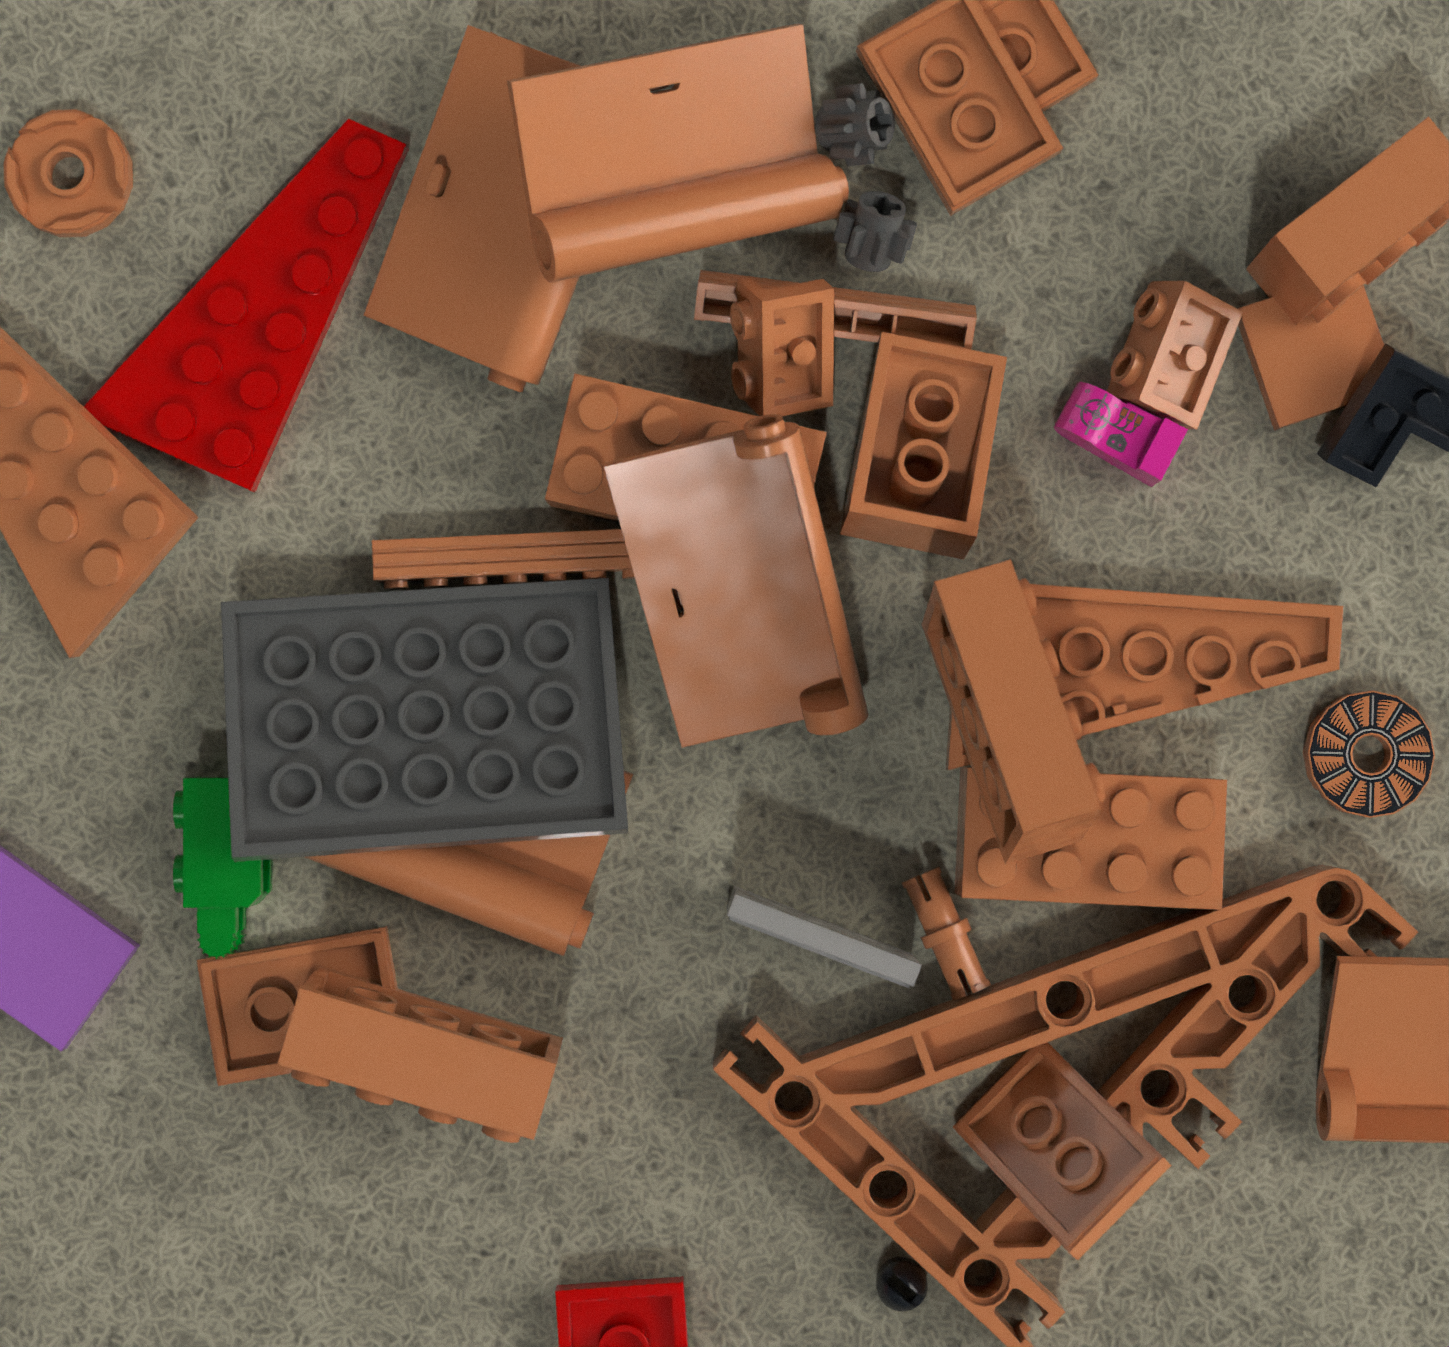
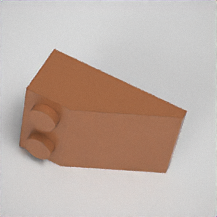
(924, 446)

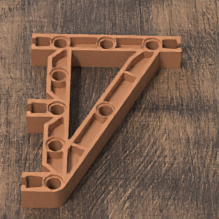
(1258, 933)

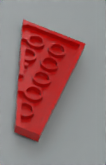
(241, 342)

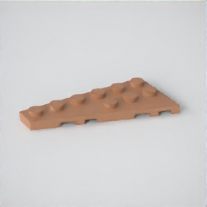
(76, 503)
(1164, 652)

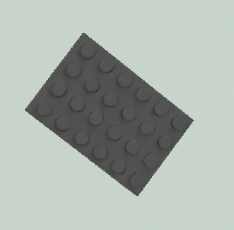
(421, 719)

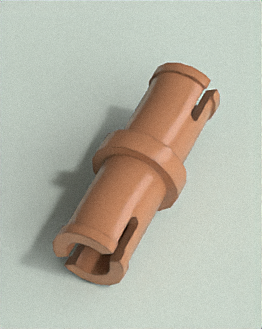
(946, 933)

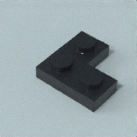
(1389, 405)

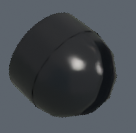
(910, 1275)

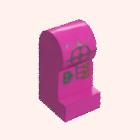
(1120, 433)

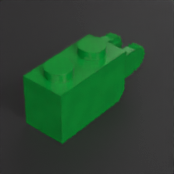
(206, 868)

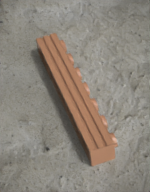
(856, 312)
(500, 555)

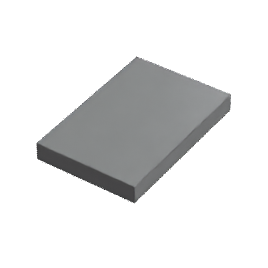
(823, 937)

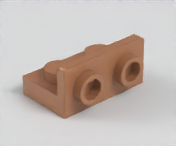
(784, 346)
(1174, 351)

